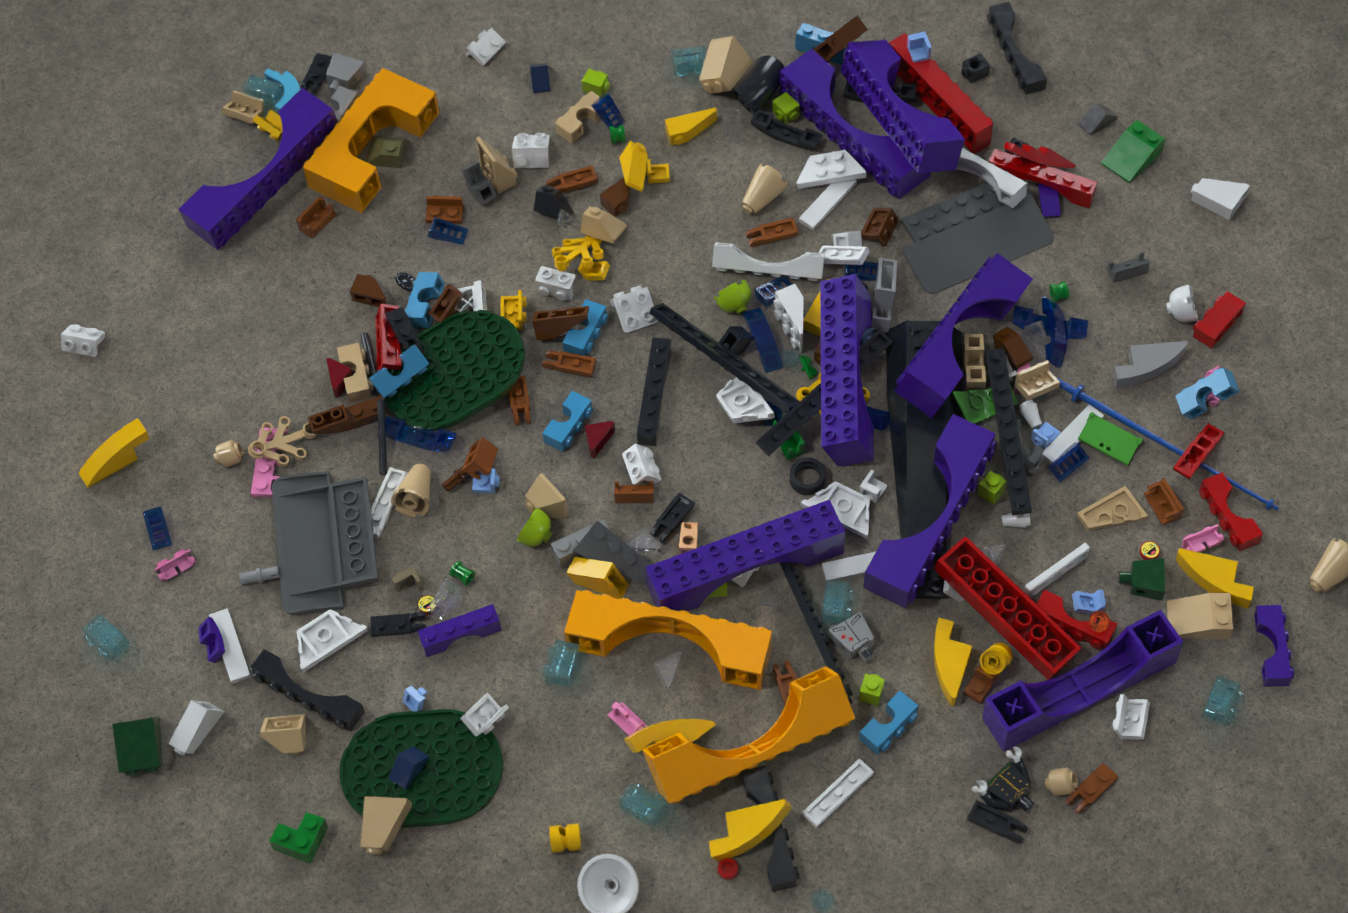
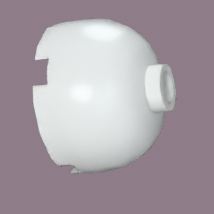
(1182, 304)

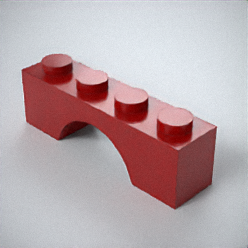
(1241, 531)
(1080, 630)

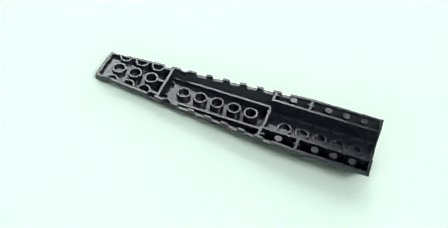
(914, 435)

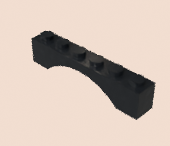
(1029, 75)
(653, 392)
(340, 709)
(780, 868)

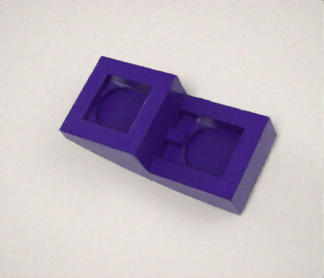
(1048, 201)
(211, 636)

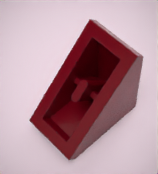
(337, 374)
(598, 436)

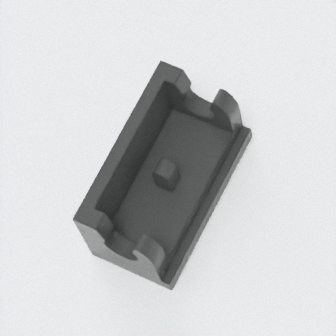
(1128, 268)

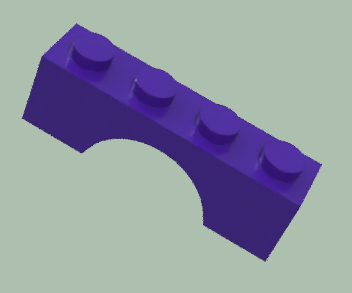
(478, 622)
(1270, 622)

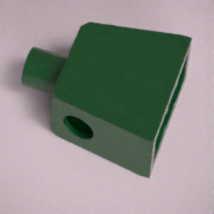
(1145, 578)

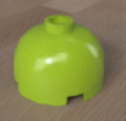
(734, 297)
(536, 529)

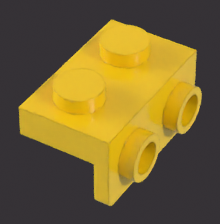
(271, 123)
(512, 309)

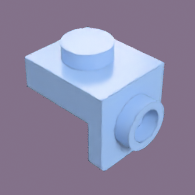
(1087, 602)

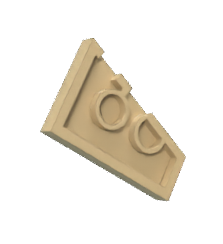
(1112, 510)

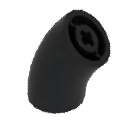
(759, 83)

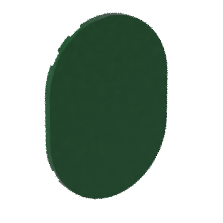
(470, 366)
(449, 787)

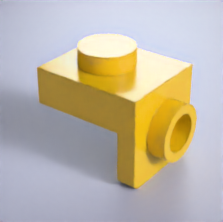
(657, 173)
(596, 272)

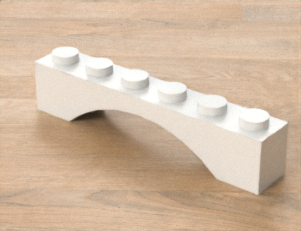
(1008, 188)
(731, 257)

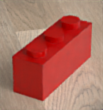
(1218, 319)

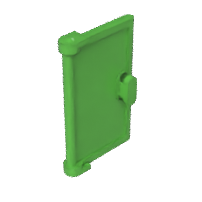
(1101, 432)

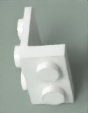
(531, 151)
(634, 308)

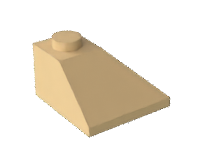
(601, 225)
(546, 498)
(285, 733)

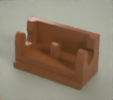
(315, 217)
(480, 458)
(634, 493)
(1164, 502)

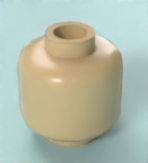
(228, 453)
(1061, 781)

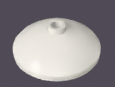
(595, 885)

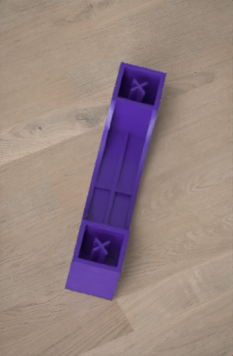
(811, 85)
(924, 139)
(221, 211)
(935, 371)
(845, 421)
(798, 537)
(902, 563)
(1034, 707)

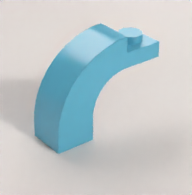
(289, 83)

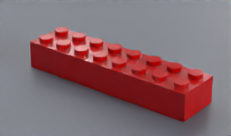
(944, 97)
(1007, 608)

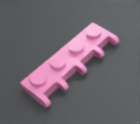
(264, 471)

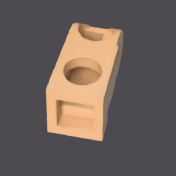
(688, 537)

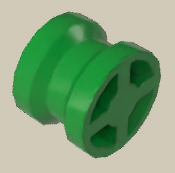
(617, 134)
(1059, 291)

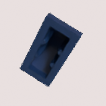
(540, 78)
(407, 767)

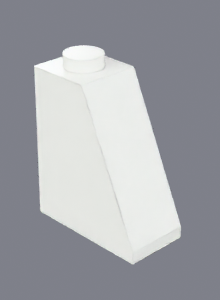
(1219, 196)
(194, 726)

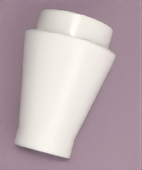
(1031, 414)
(1016, 520)

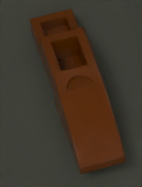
(839, 40)
(344, 419)

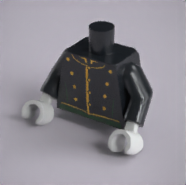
(1008, 786)

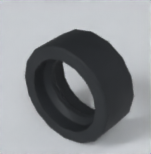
(807, 489)

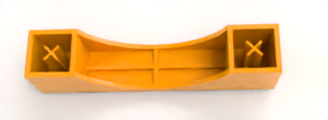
(604, 622)
(812, 709)

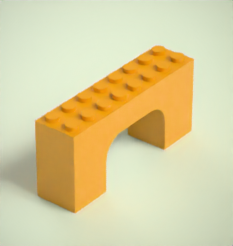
(384, 103)

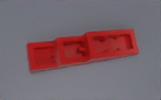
(1042, 155)
(1198, 451)

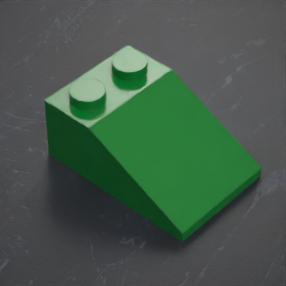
(1134, 151)

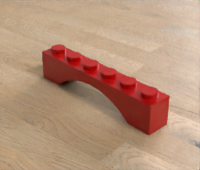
(1073, 187)

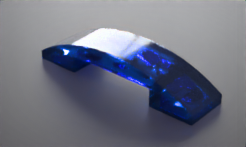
(1024, 316)
(1058, 332)
(763, 339)
(421, 438)

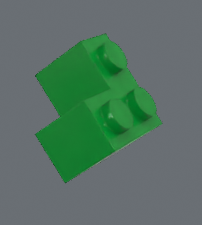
(301, 842)

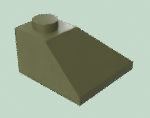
(386, 151)

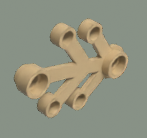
(279, 442)

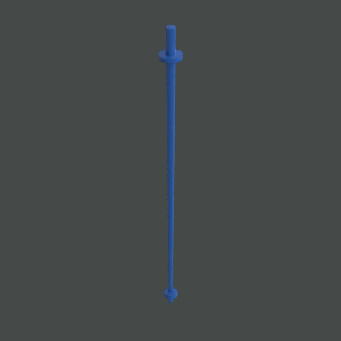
(1078, 393)

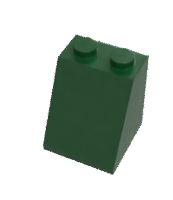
(138, 745)

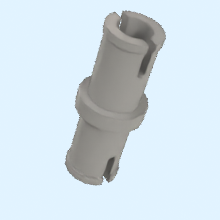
(259, 575)

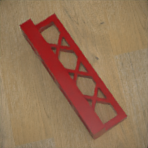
(386, 343)

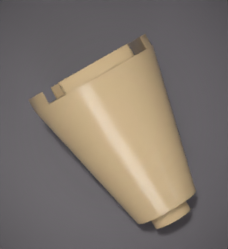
(763, 189)
(413, 492)
(1331, 567)

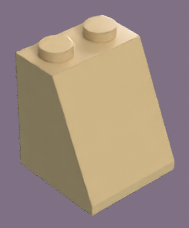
(724, 65)
(382, 822)

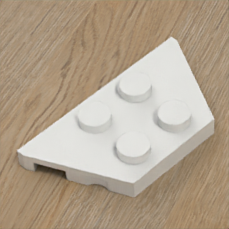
(829, 169)
(743, 403)
(848, 504)
(325, 636)

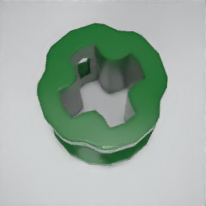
(462, 573)

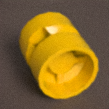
(999, 654)
(565, 838)

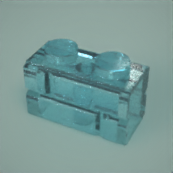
(688, 60)
(264, 89)
(836, 602)
(105, 637)
(562, 663)
(1221, 700)
(643, 804)

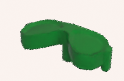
(810, 371)

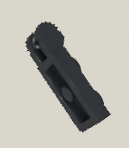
(316, 72)
(402, 328)
(672, 516)
(396, 624)
(996, 821)

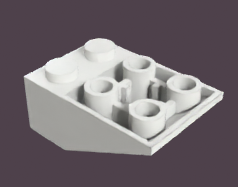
(789, 311)

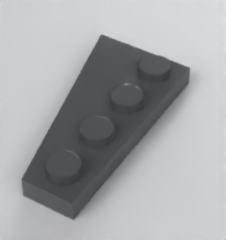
(604, 545)

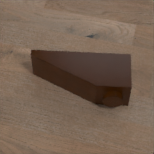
(555, 322)

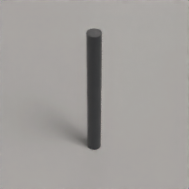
(369, 356)
(382, 437)

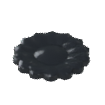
(405, 281)

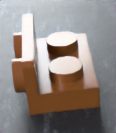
(444, 207)

